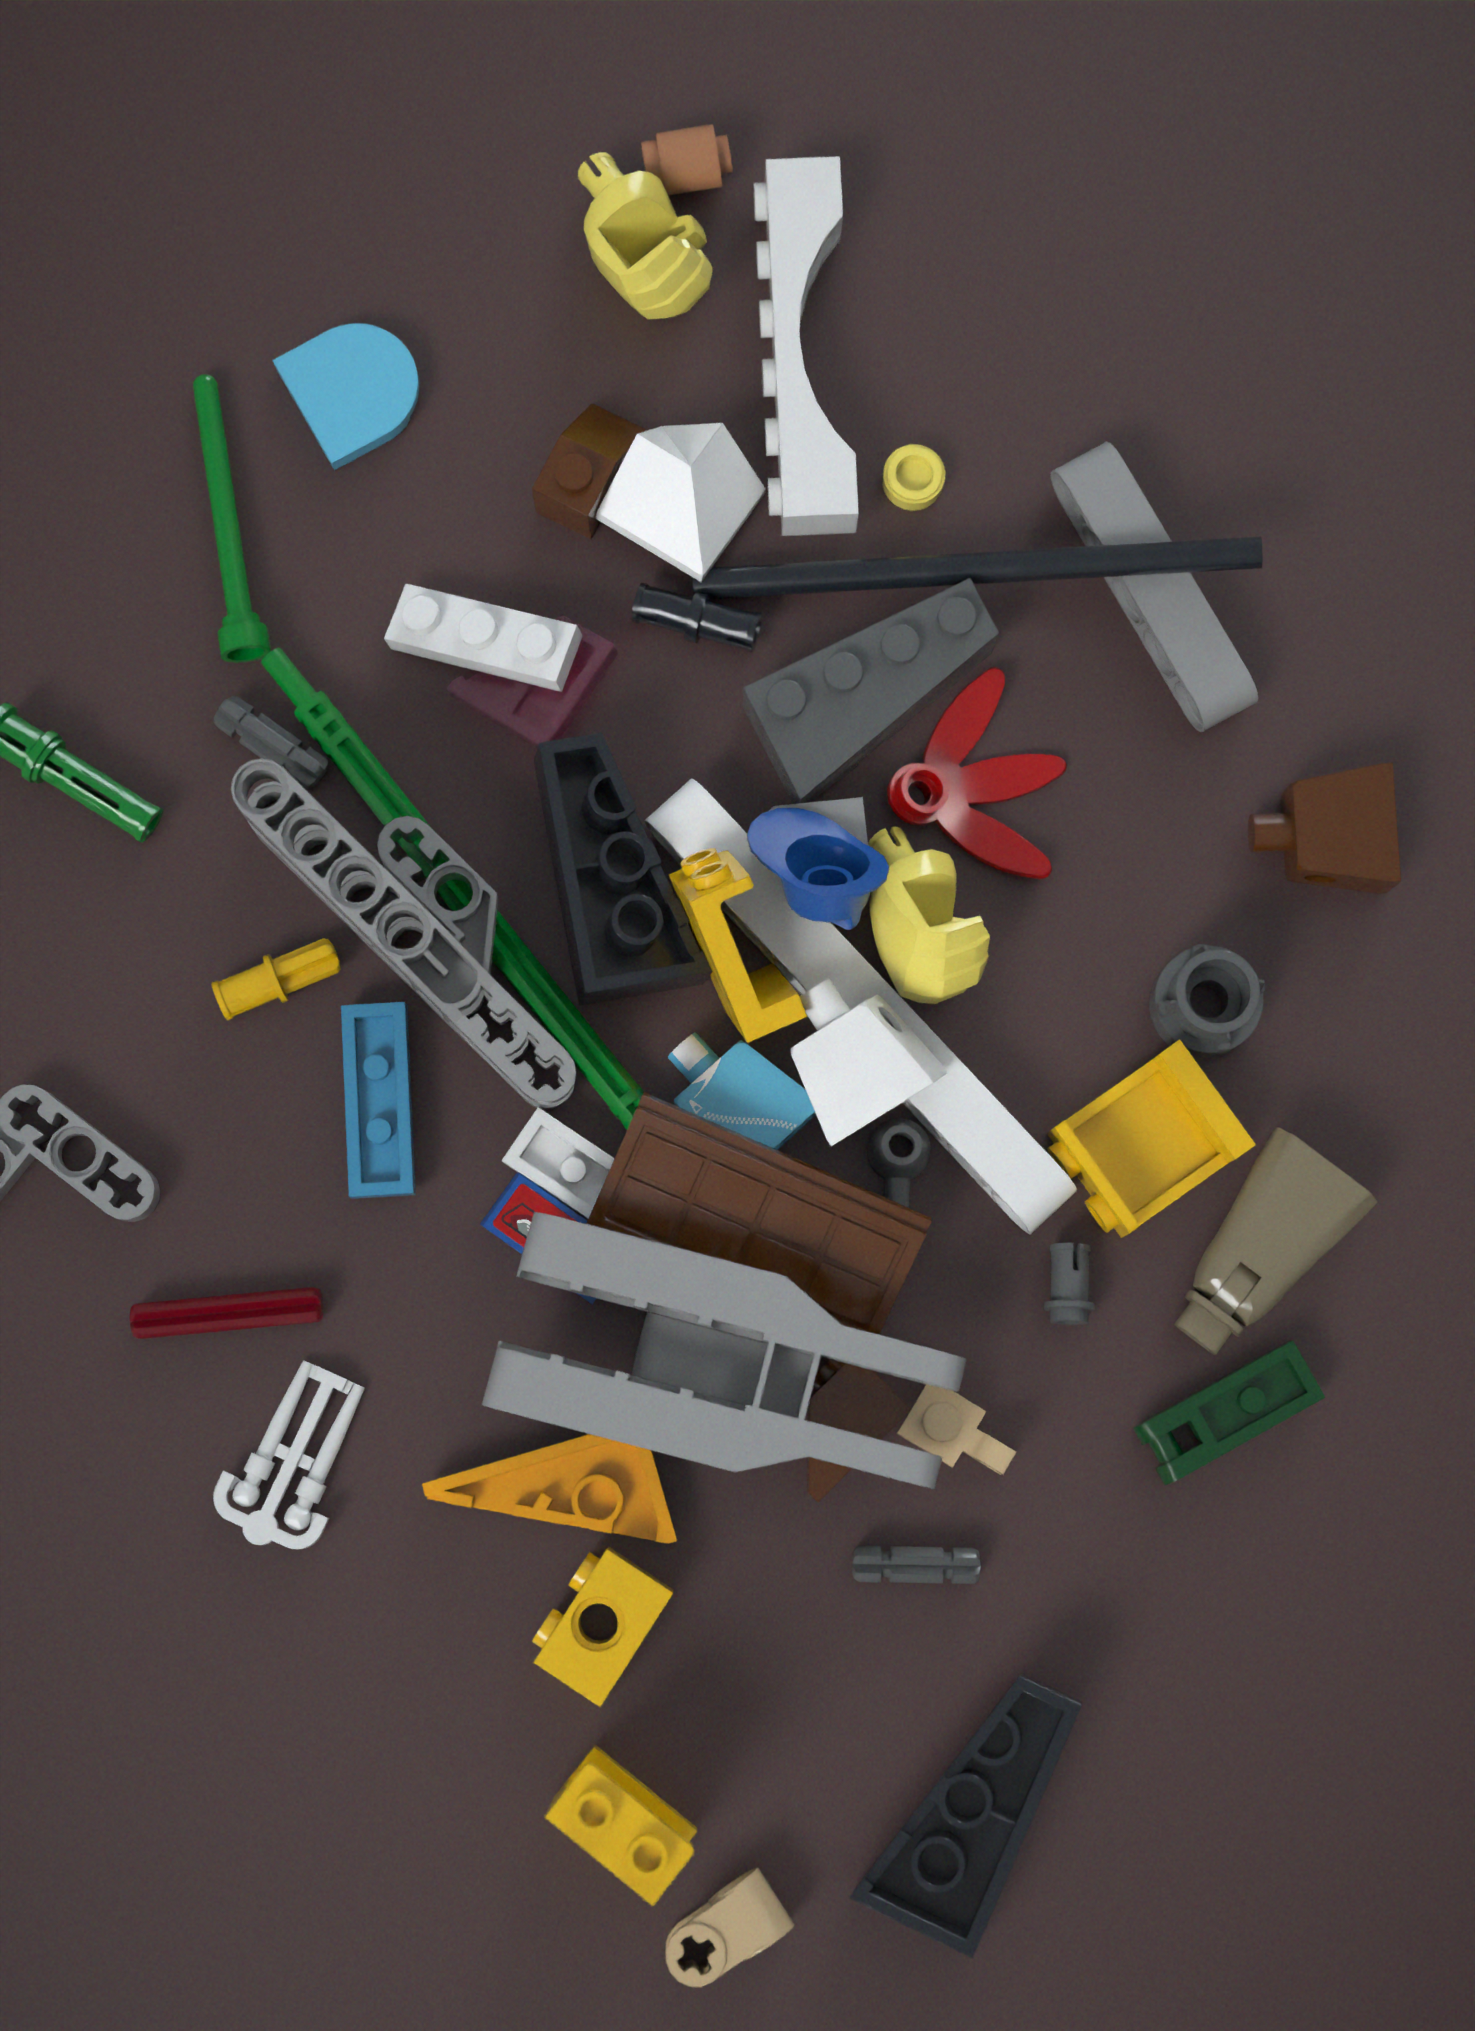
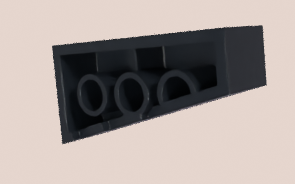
(614, 899)

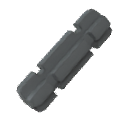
(270, 741)
(916, 1564)

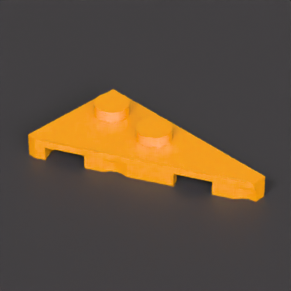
(572, 1483)

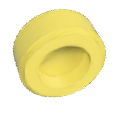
(913, 477)

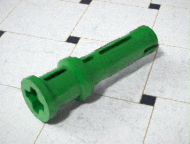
(48, 751)

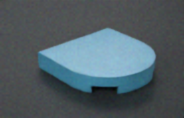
(352, 388)

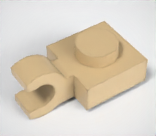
(948, 1425)

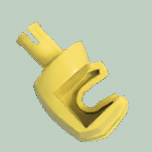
(641, 241)
(914, 925)

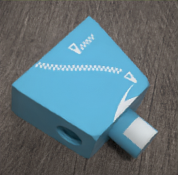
(741, 1092)

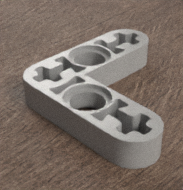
(23, 1146)

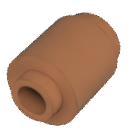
(688, 159)

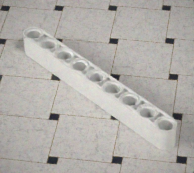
(807, 952)

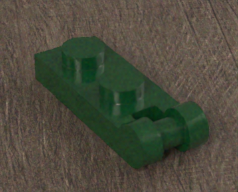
(1231, 1411)

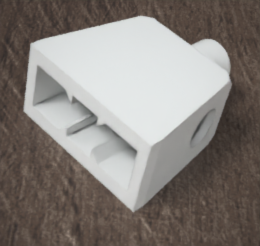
(858, 1061)

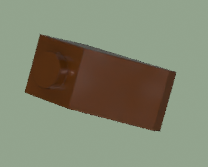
(583, 468)
(853, 1402)

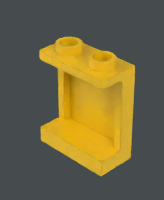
(755, 1000)
(1148, 1140)
(623, 1824)

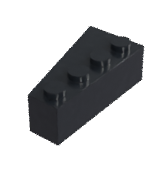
(966, 1833)

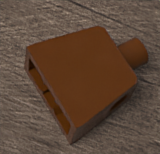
(1336, 830)

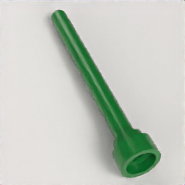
(242, 634)

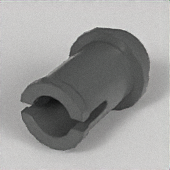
(1069, 1284)

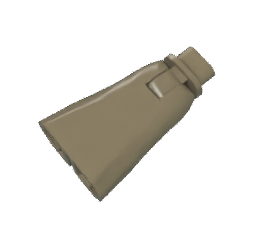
(1275, 1232)

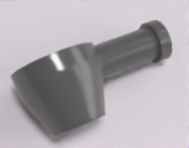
(896, 1170)

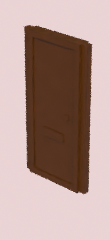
(757, 1207)

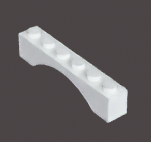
(815, 464)

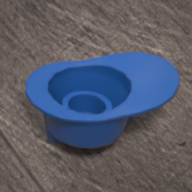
(819, 863)

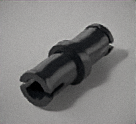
(696, 617)

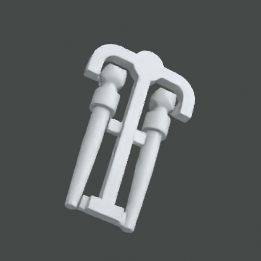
(261, 1525)

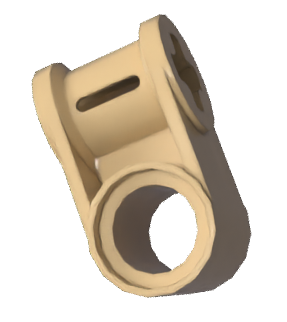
(739, 1923)

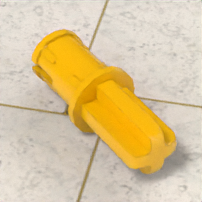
(276, 978)

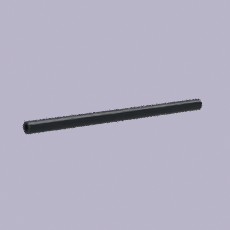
(983, 568)

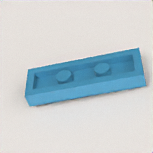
(378, 1100)

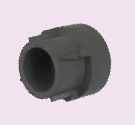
(1225, 974)

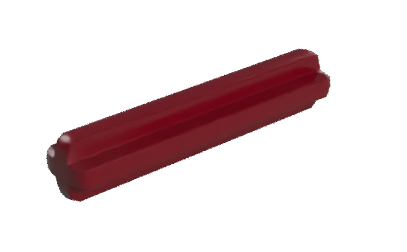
(226, 1312)

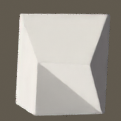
(682, 494)

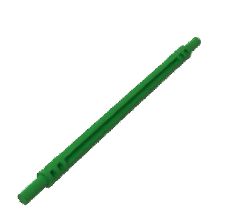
(510, 953)

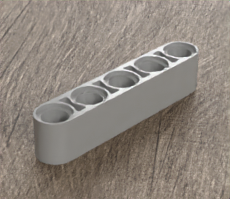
(1163, 608)

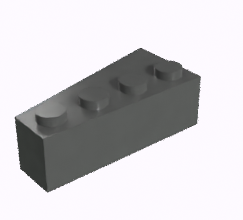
(864, 689)

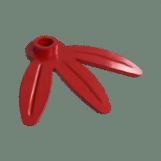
(952, 789)

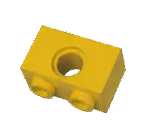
(591, 1664)

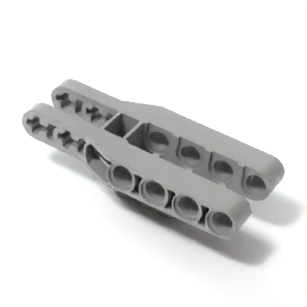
(455, 954)
(699, 1387)

